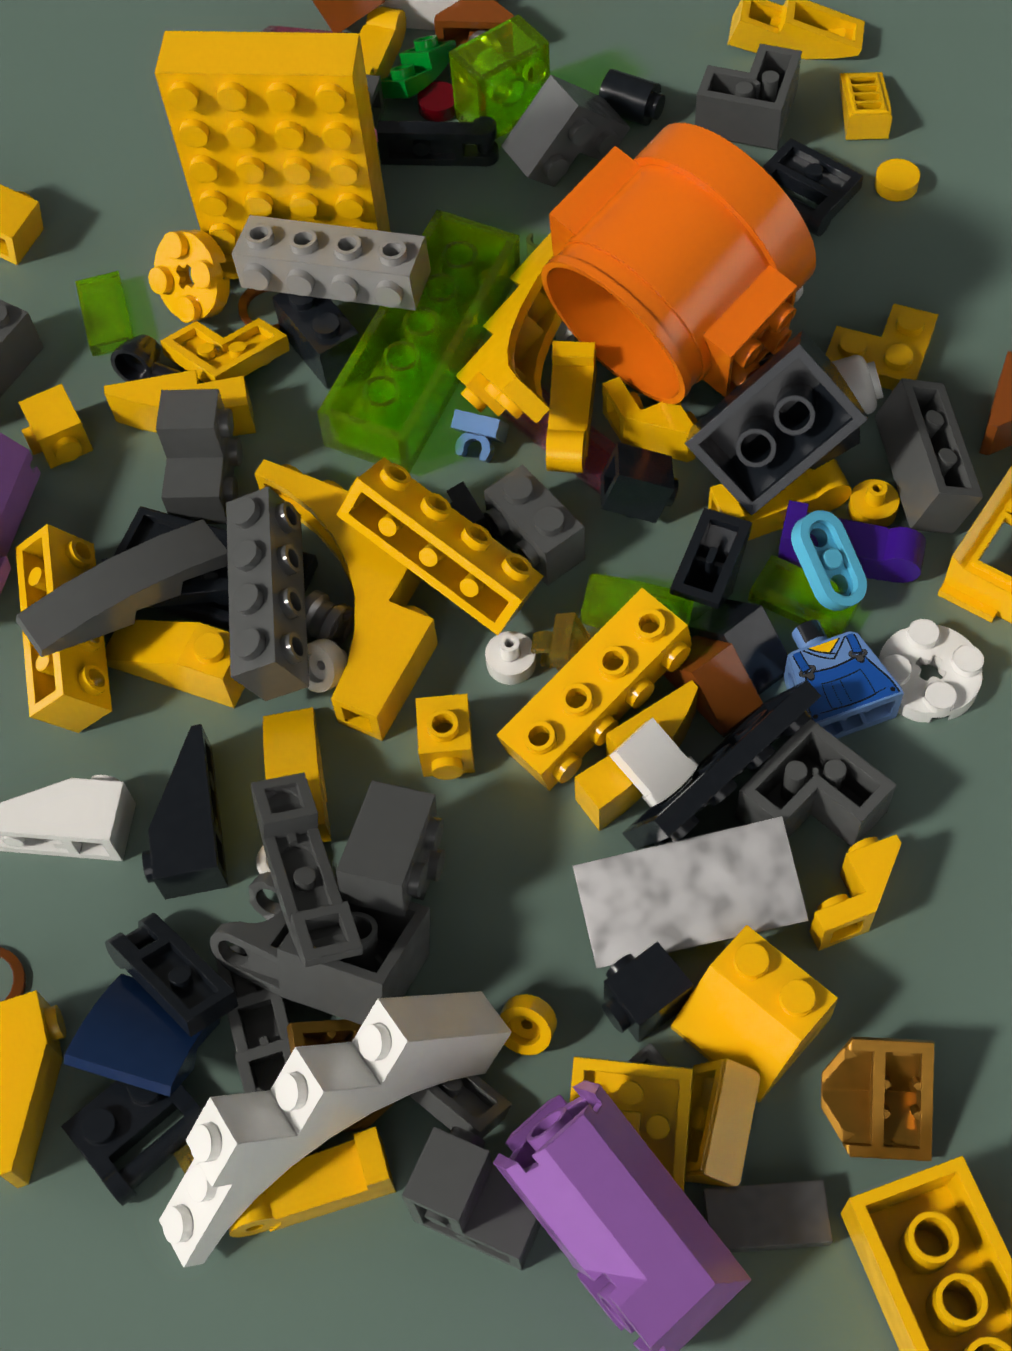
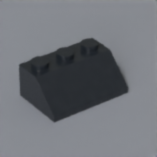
(776, 423)

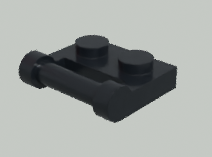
(816, 179)
(118, 1122)

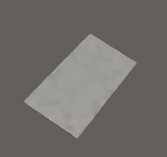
(690, 891)

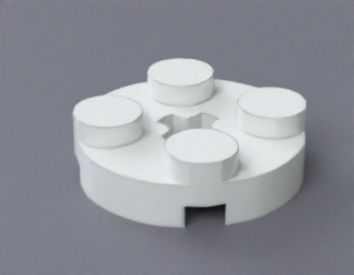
(947, 651)

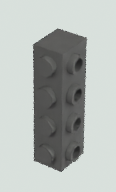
(266, 595)

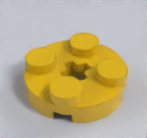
(172, 280)

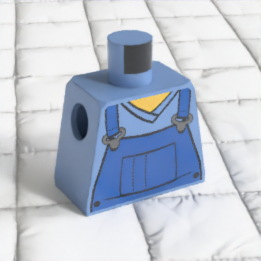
(847, 675)

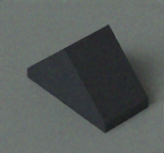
(712, 559)
(752, 637)

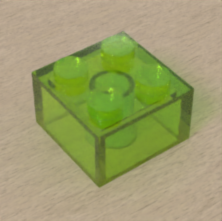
(499, 73)

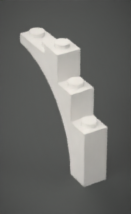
(256, 1136)

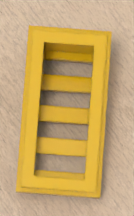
(865, 106)

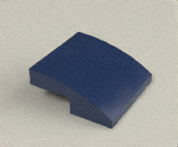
(134, 1040)

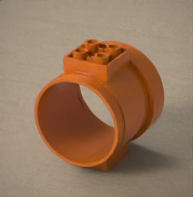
(678, 263)

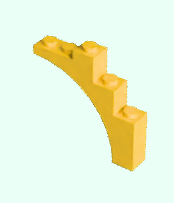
(510, 364)
(389, 637)

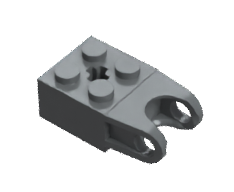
(347, 987)

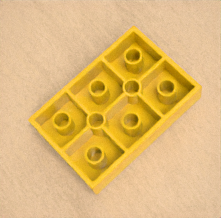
(272, 129)

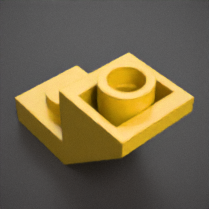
(655, 428)
(865, 877)

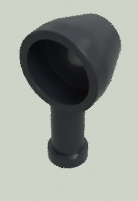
(139, 359)

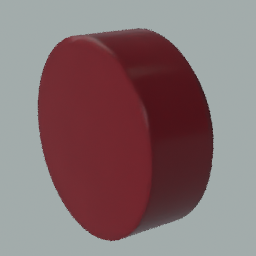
(437, 102)

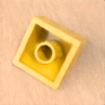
(755, 1009)

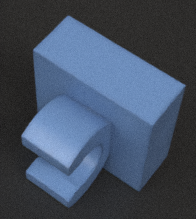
(478, 428)

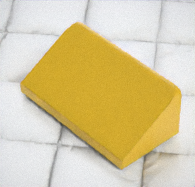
(720, 1121)

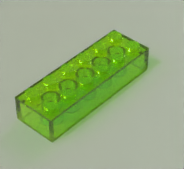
(410, 358)

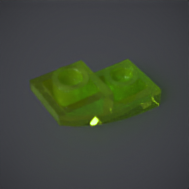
(608, 594)

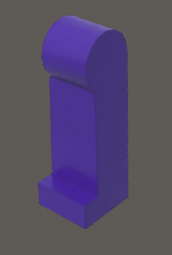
(882, 552)

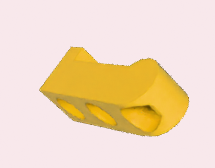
(382, 39)
(570, 405)
(820, 488)
(321, 1185)

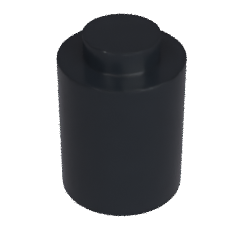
(632, 96)

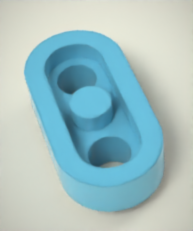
(831, 560)

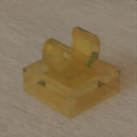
(561, 644)

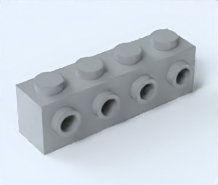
(332, 262)

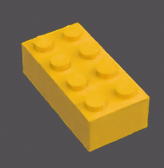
(935, 1260)

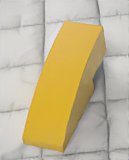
(796, 26)
(138, 401)
(294, 748)
(604, 788)

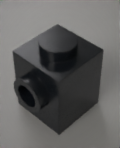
(638, 483)
(644, 991)

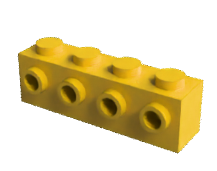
(439, 544)
(71, 684)
(596, 689)

